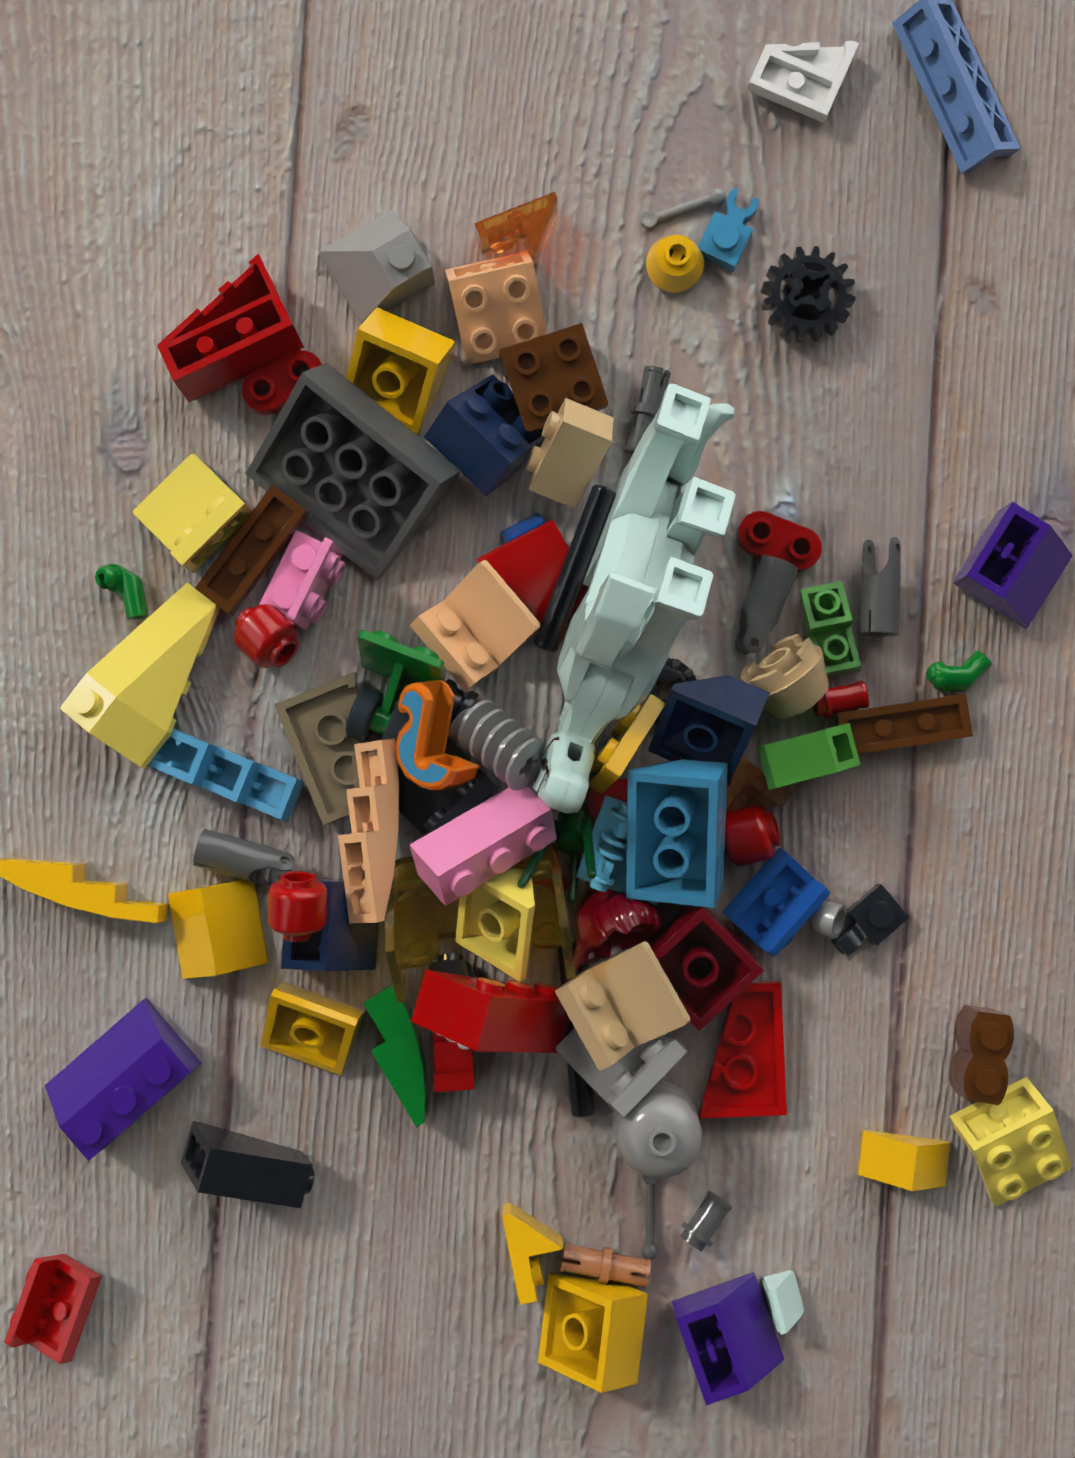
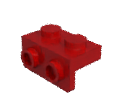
(54, 1306)

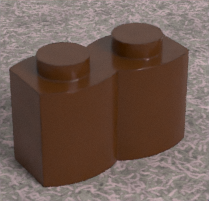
(979, 1064)

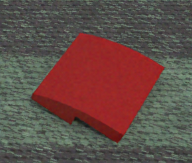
(533, 566)

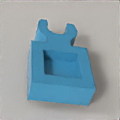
(727, 235)

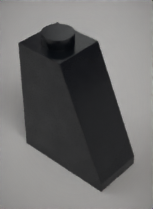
(245, 1167)

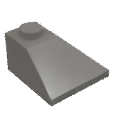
(378, 265)

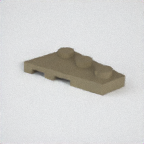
(319, 741)

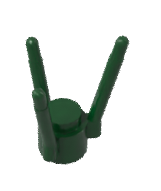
(572, 835)

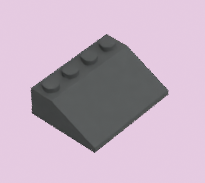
(352, 469)

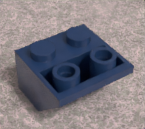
(484, 434)
(338, 944)

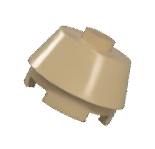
(792, 675)

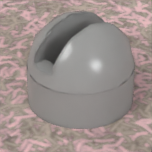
(829, 919)

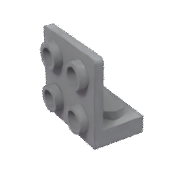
(628, 1078)

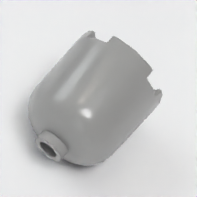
(660, 1132)

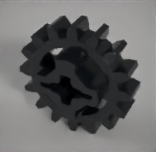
(807, 275)

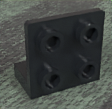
(435, 808)

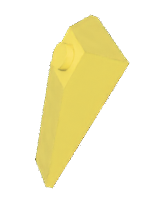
(138, 684)

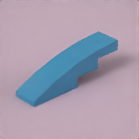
(228, 774)

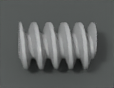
(498, 743)

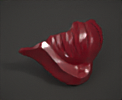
(610, 924)

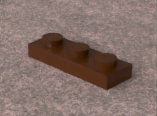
(252, 550)
(908, 723)

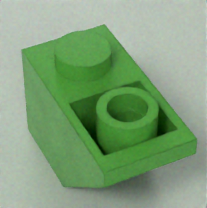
(808, 756)

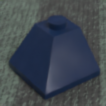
(709, 721)

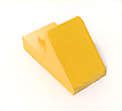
(525, 1239)

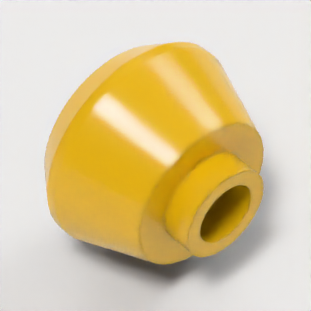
(671, 272)

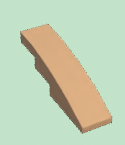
(371, 848)

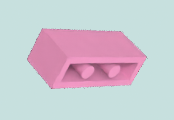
(483, 843)

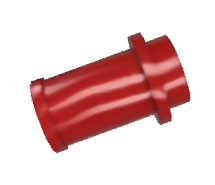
(842, 699)

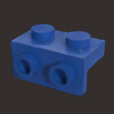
(776, 902)

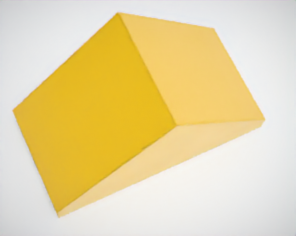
(903, 1160)

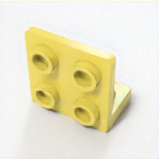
(192, 513)
(1013, 1142)

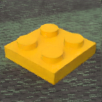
(618, 752)

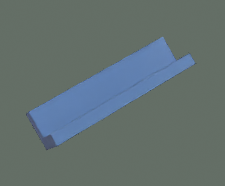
(955, 83)

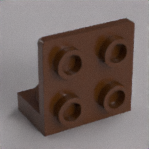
(550, 370)

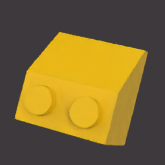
(399, 366)
(593, 1331)

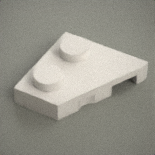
(802, 76)

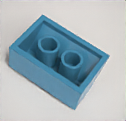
(676, 832)

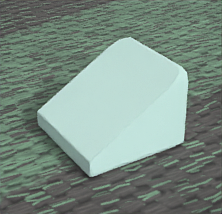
(783, 1300)

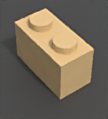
(570, 452)

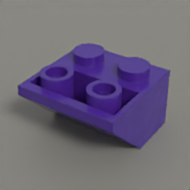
(1014, 564)
(728, 1337)

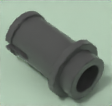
(705, 1221)

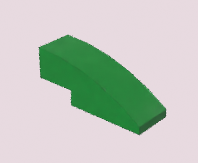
(400, 1051)

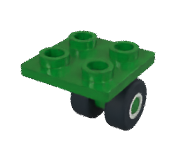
(403, 666)

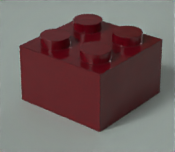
(704, 962)

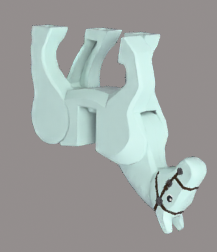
(638, 588)

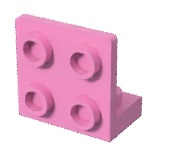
(304, 578)

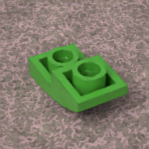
(829, 626)

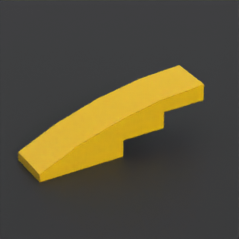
(67, 886)

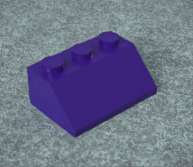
(119, 1078)

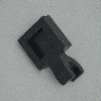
(873, 918)

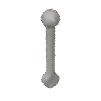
(650, 218)

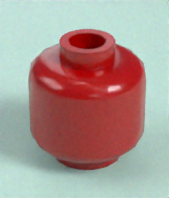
(266, 636)
(751, 835)
(297, 905)

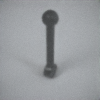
(649, 1249)

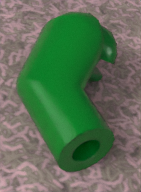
(126, 585)
(958, 678)

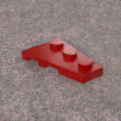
(749, 1057)

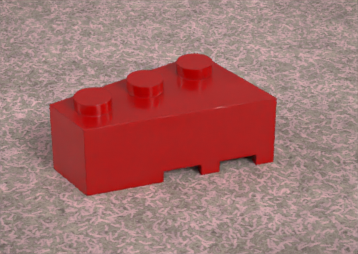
(231, 335)
(491, 1013)

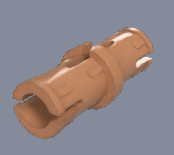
(605, 1265)

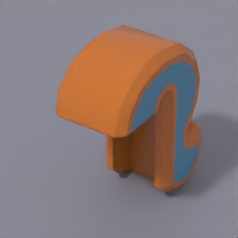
(425, 735)

